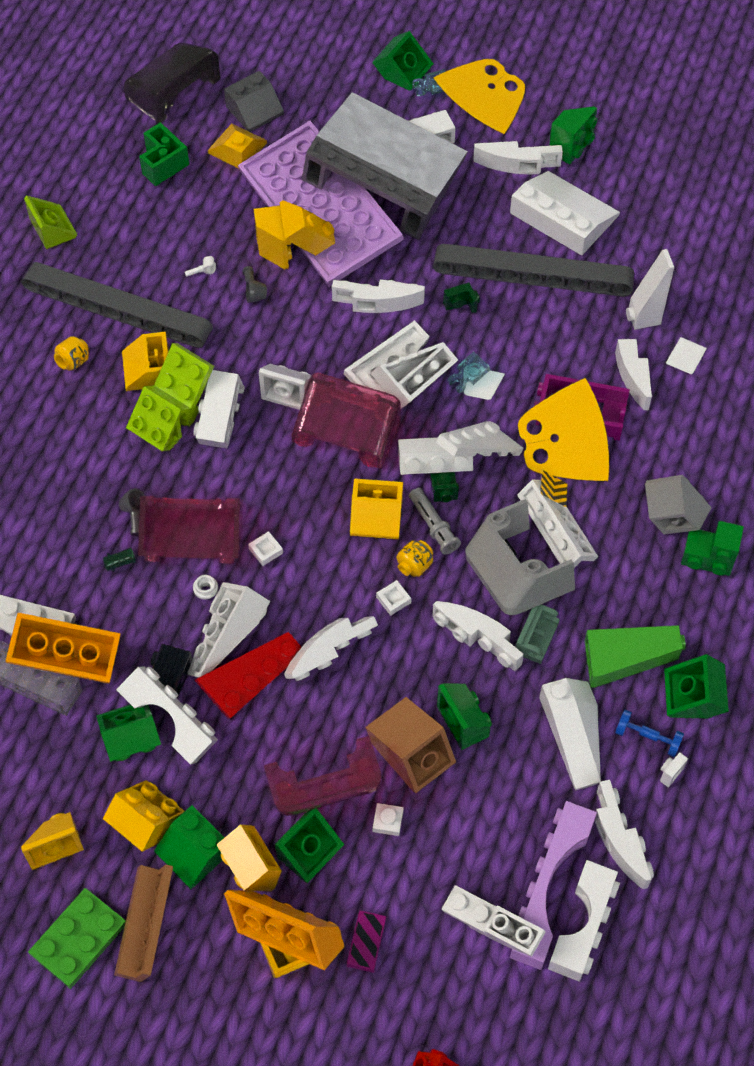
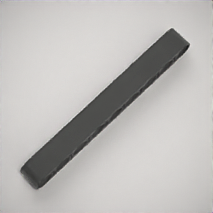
(534, 270)
(117, 304)

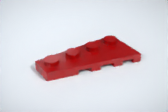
(247, 675)

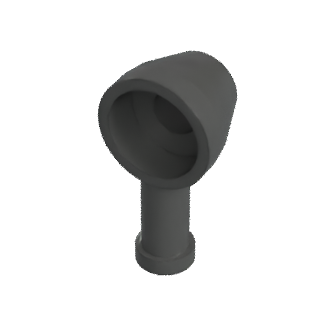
(255, 290)
(131, 504)

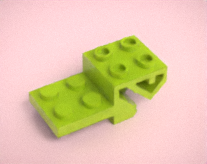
(171, 399)

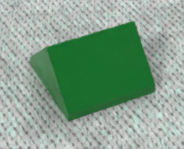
(308, 845)

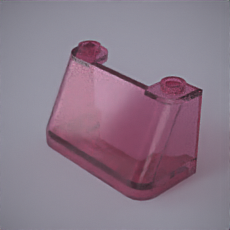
(348, 417)
(190, 528)
(297, 797)

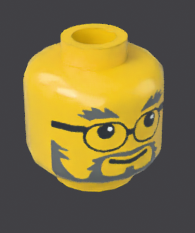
(71, 353)
(415, 558)

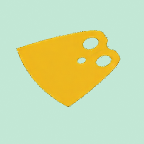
(470, 90)
(582, 435)

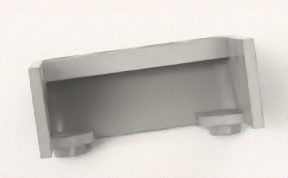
(511, 583)

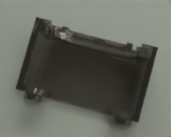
(169, 74)

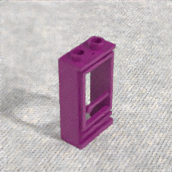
(613, 398)

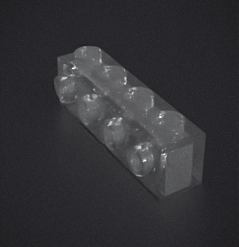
(44, 687)

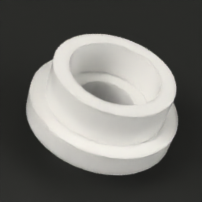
(202, 581)

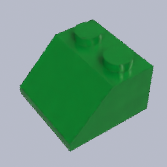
(403, 61)
(696, 688)
(462, 714)
(128, 731)
(190, 847)

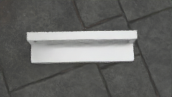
(557, 526)

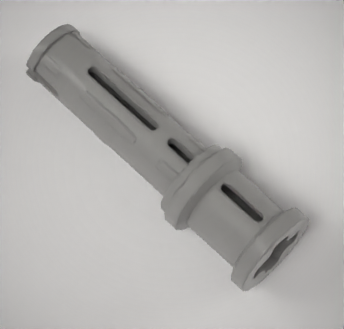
(439, 529)

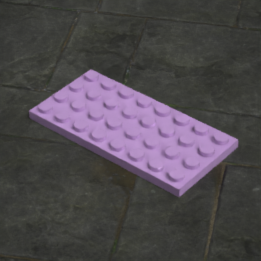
(358, 221)

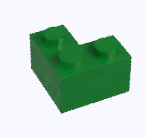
(164, 154)
(715, 550)

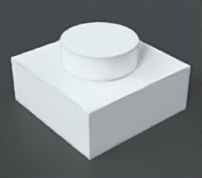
(265, 548)
(393, 597)
(672, 769)
(388, 819)

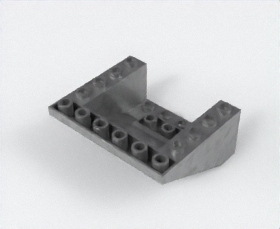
(386, 158)

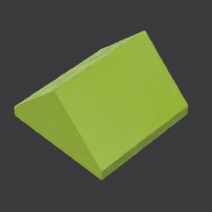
(49, 221)

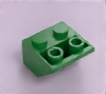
(574, 131)

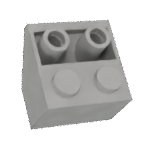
(675, 505)

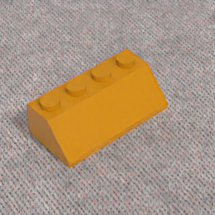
(63, 648)
(285, 927)

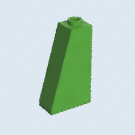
(628, 651)

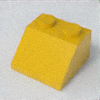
(306, 228)

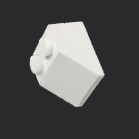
(283, 385)

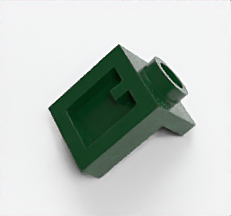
(459, 296)
(444, 486)

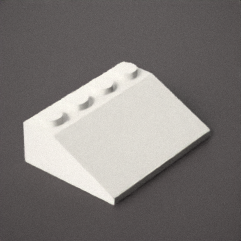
(562, 211)

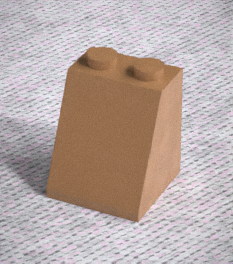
(411, 743)

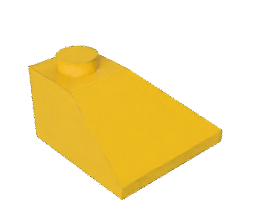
(236, 145)
(52, 841)

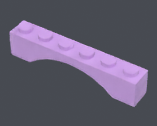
(571, 834)

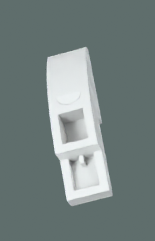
(511, 159)
(386, 297)
(472, 626)
(320, 648)
(622, 844)
(493, 921)

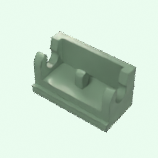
(538, 633)

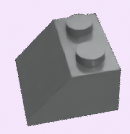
(253, 101)

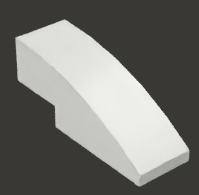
(634, 371)

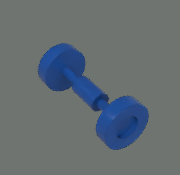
(649, 733)

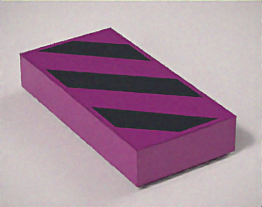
(366, 941)

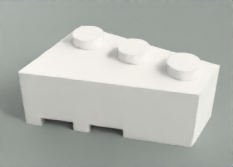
(414, 373)
(218, 409)

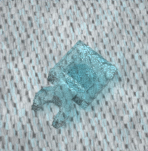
(427, 84)
(471, 370)

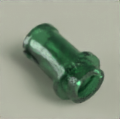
(118, 559)

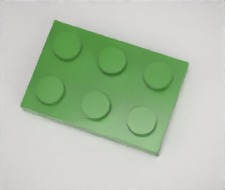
(77, 938)

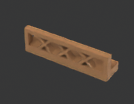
(143, 923)

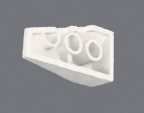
(650, 297)
(234, 615)
(574, 723)

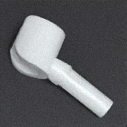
(208, 267)

